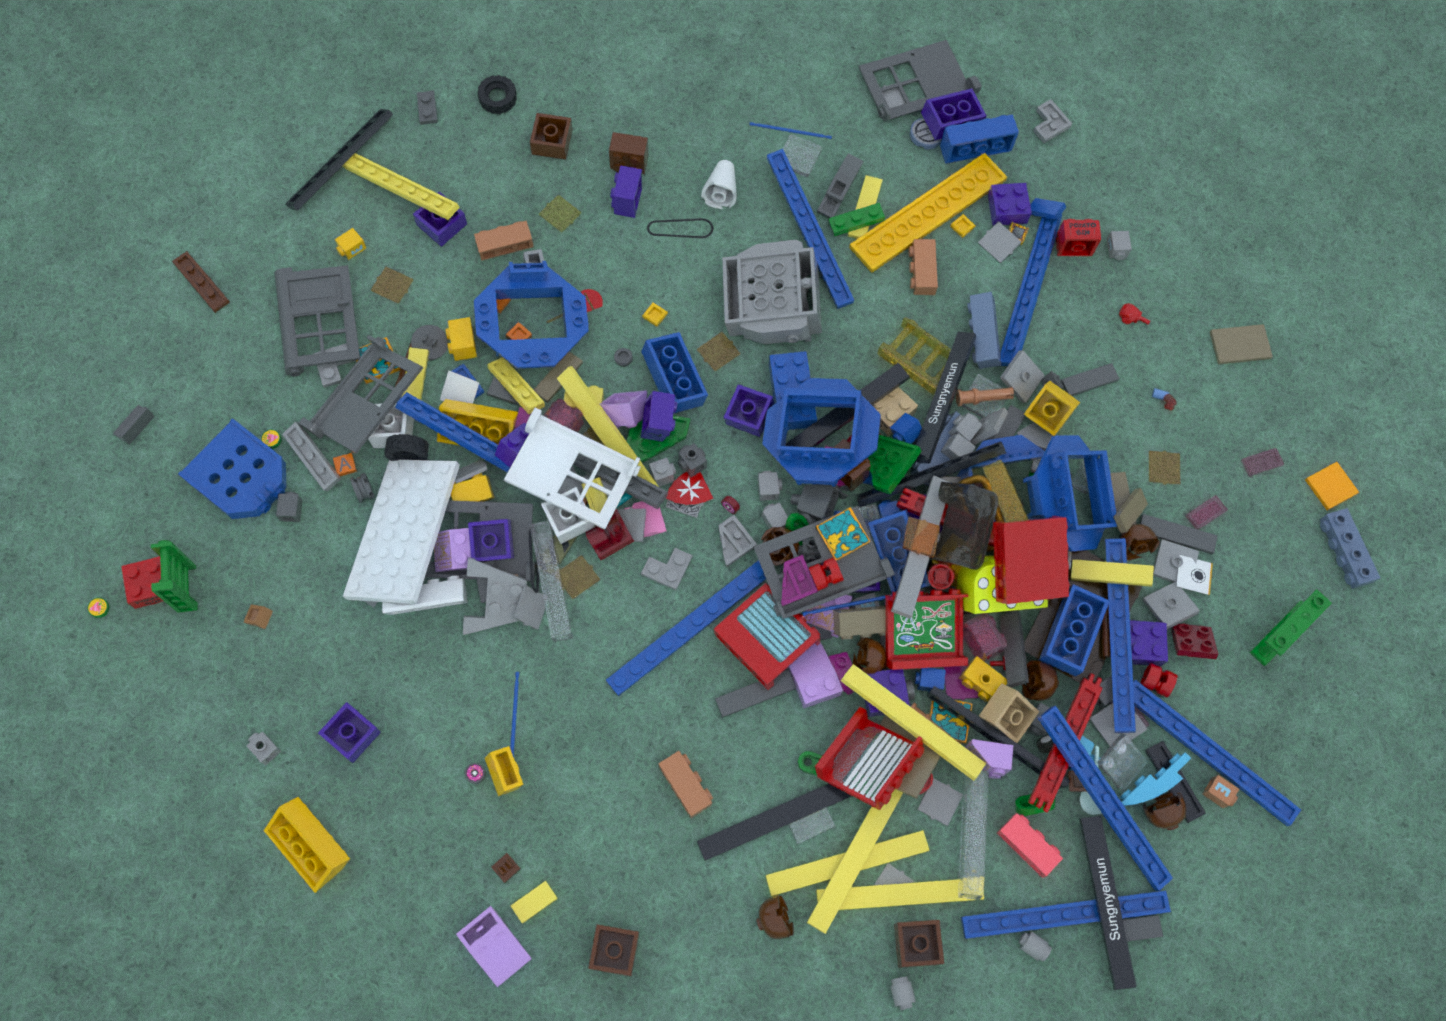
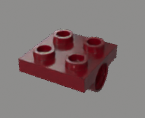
(611, 539)
(1194, 641)

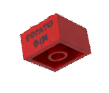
(1078, 237)
(138, 582)

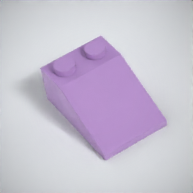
(815, 677)

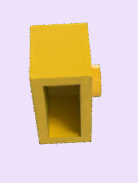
(462, 339)
(476, 489)
(982, 678)
(504, 771)

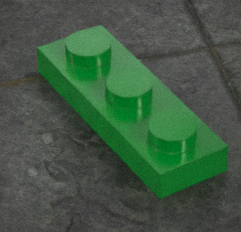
(856, 219)

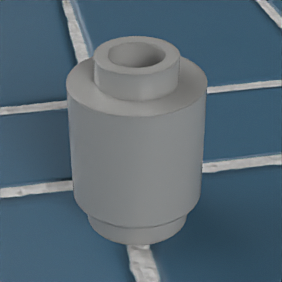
(1035, 946)
(902, 993)

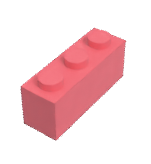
(1030, 845)

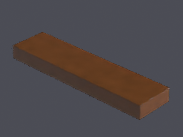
(200, 282)

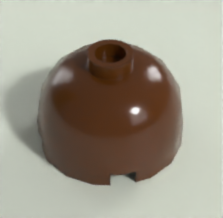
(1140, 540)
(782, 555)
(871, 655)
(1041, 678)
(1168, 813)
(774, 918)

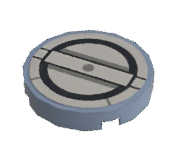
(921, 135)

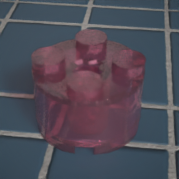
(565, 415)

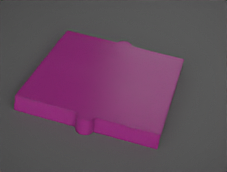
(954, 685)

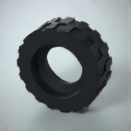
(497, 106)
(406, 447)

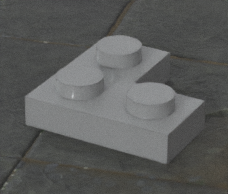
(1054, 123)
(329, 372)
(670, 573)

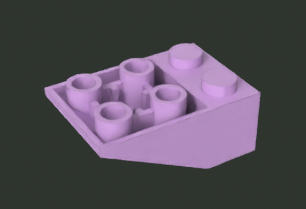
(493, 946)

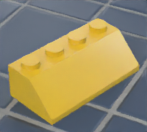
(485, 420)
(306, 844)

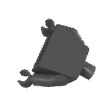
(818, 501)

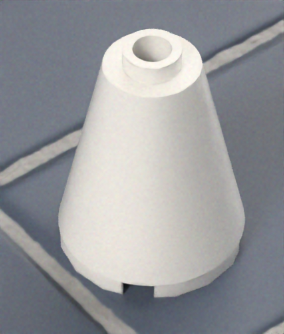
(721, 186)

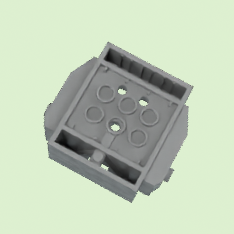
(774, 313)

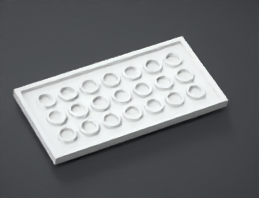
(401, 531)

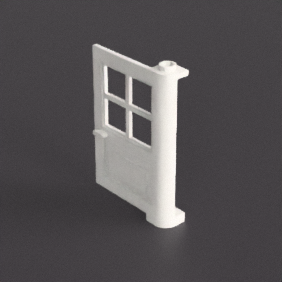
(548, 460)

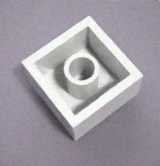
(394, 423)
(564, 523)

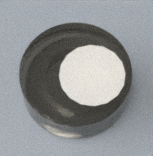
(1044, 744)

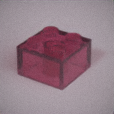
(983, 637)

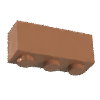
(503, 240)
(923, 267)
(686, 784)

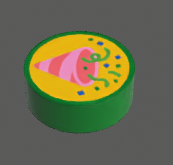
(271, 438)
(98, 607)

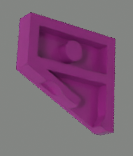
(796, 581)

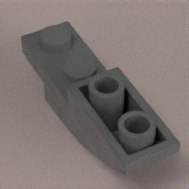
(840, 186)

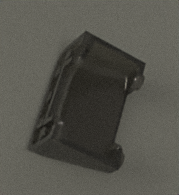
(966, 524)

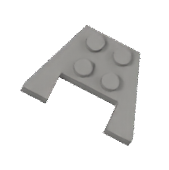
(501, 597)

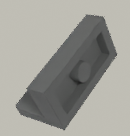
(134, 424)

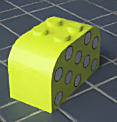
(981, 591)

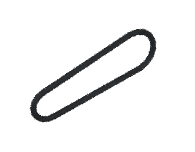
(677, 220)
(536, 590)

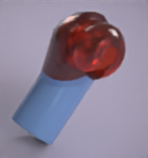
(1167, 397)

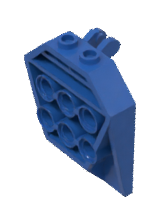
(225, 450)

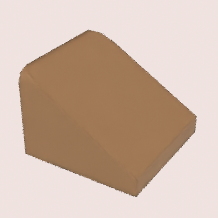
(258, 616)

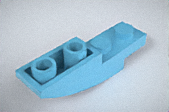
(1150, 788)

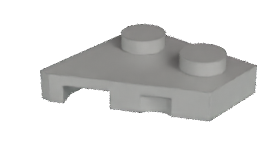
(734, 540)

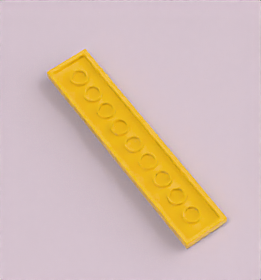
(927, 212)

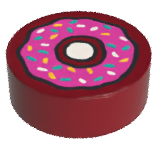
(730, 504)

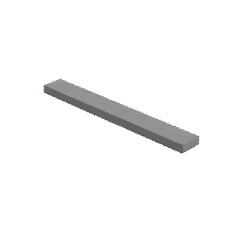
(917, 564)

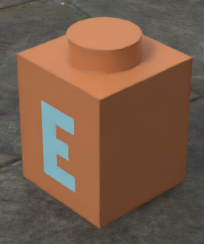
(1221, 792)

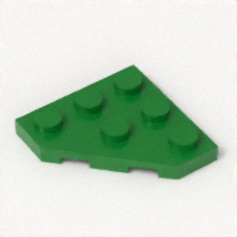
(647, 449)
(891, 462)

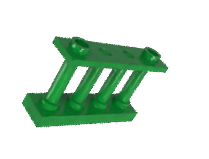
(174, 581)
(1290, 627)

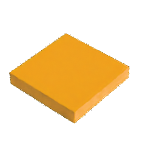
(1332, 486)

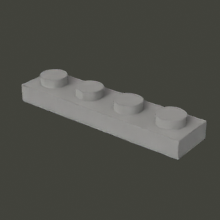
(311, 456)

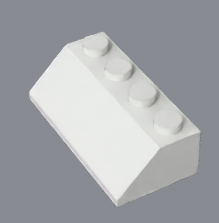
(432, 595)

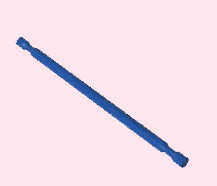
(790, 130)
(844, 605)
(514, 713)

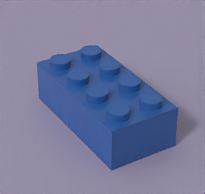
(979, 137)
(674, 370)
(790, 371)
(889, 537)
(1074, 630)

